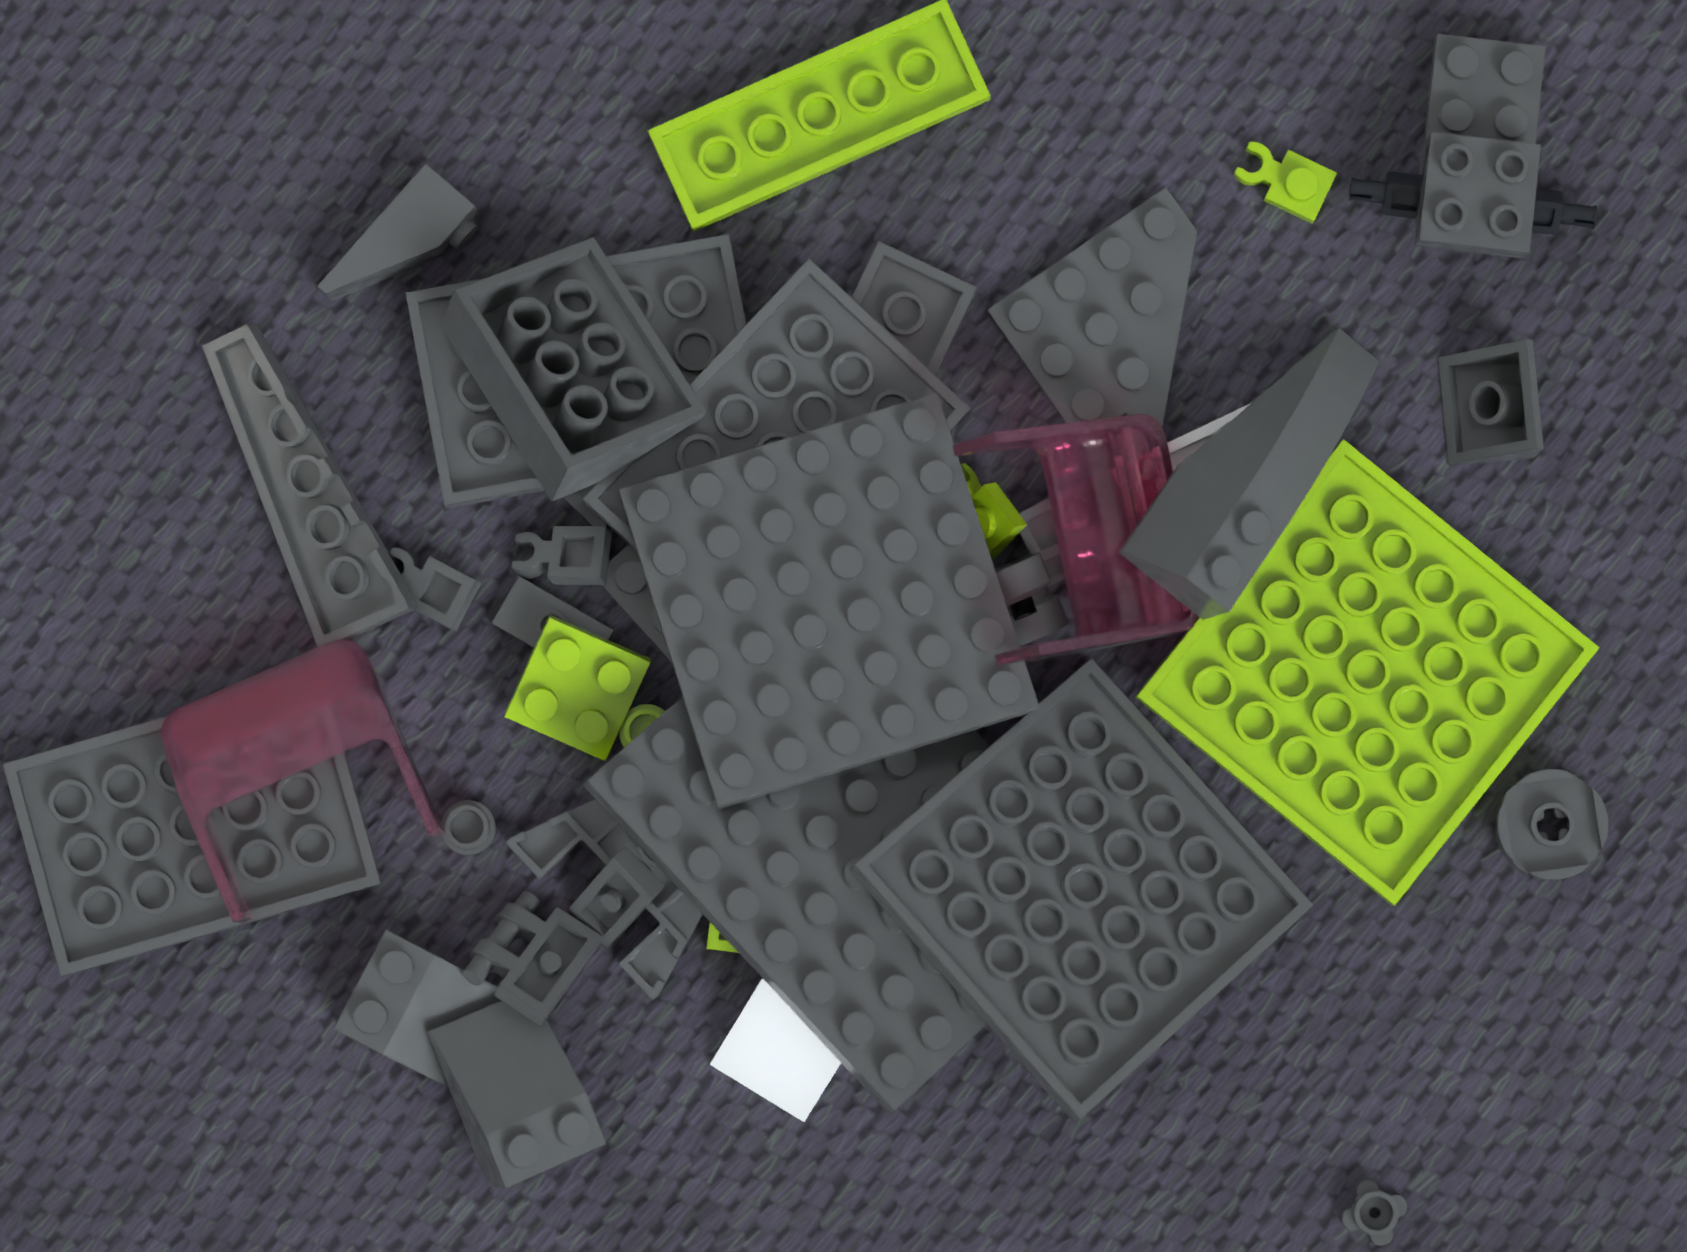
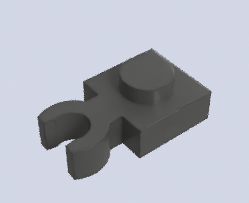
(572, 558)
(438, 588)

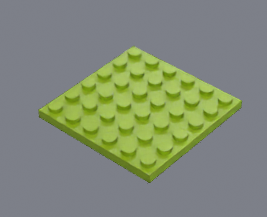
(1370, 675)

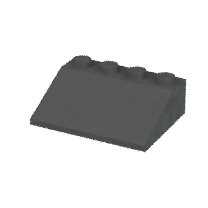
(570, 366)

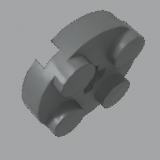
(1525, 806)

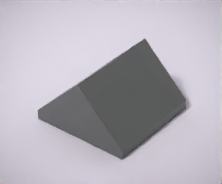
(1491, 404)

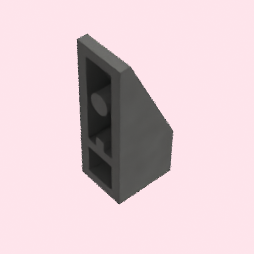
(408, 233)

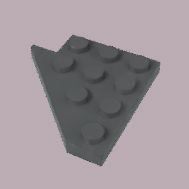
(1107, 316)

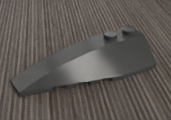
(1249, 479)

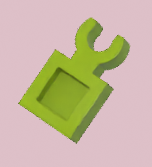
(1295, 184)

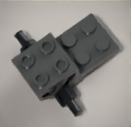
(1478, 155)

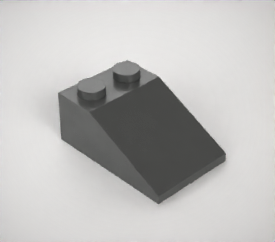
(404, 997)
(514, 1093)

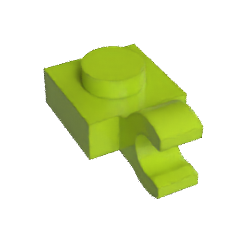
(995, 513)

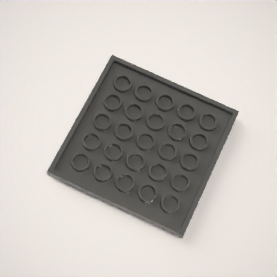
(827, 600)
(1082, 889)

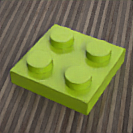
(577, 687)

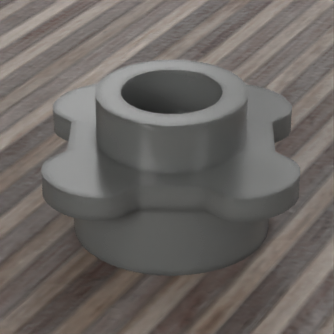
(1377, 1228)

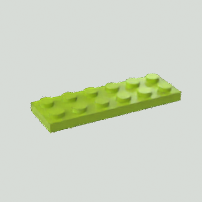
(819, 115)

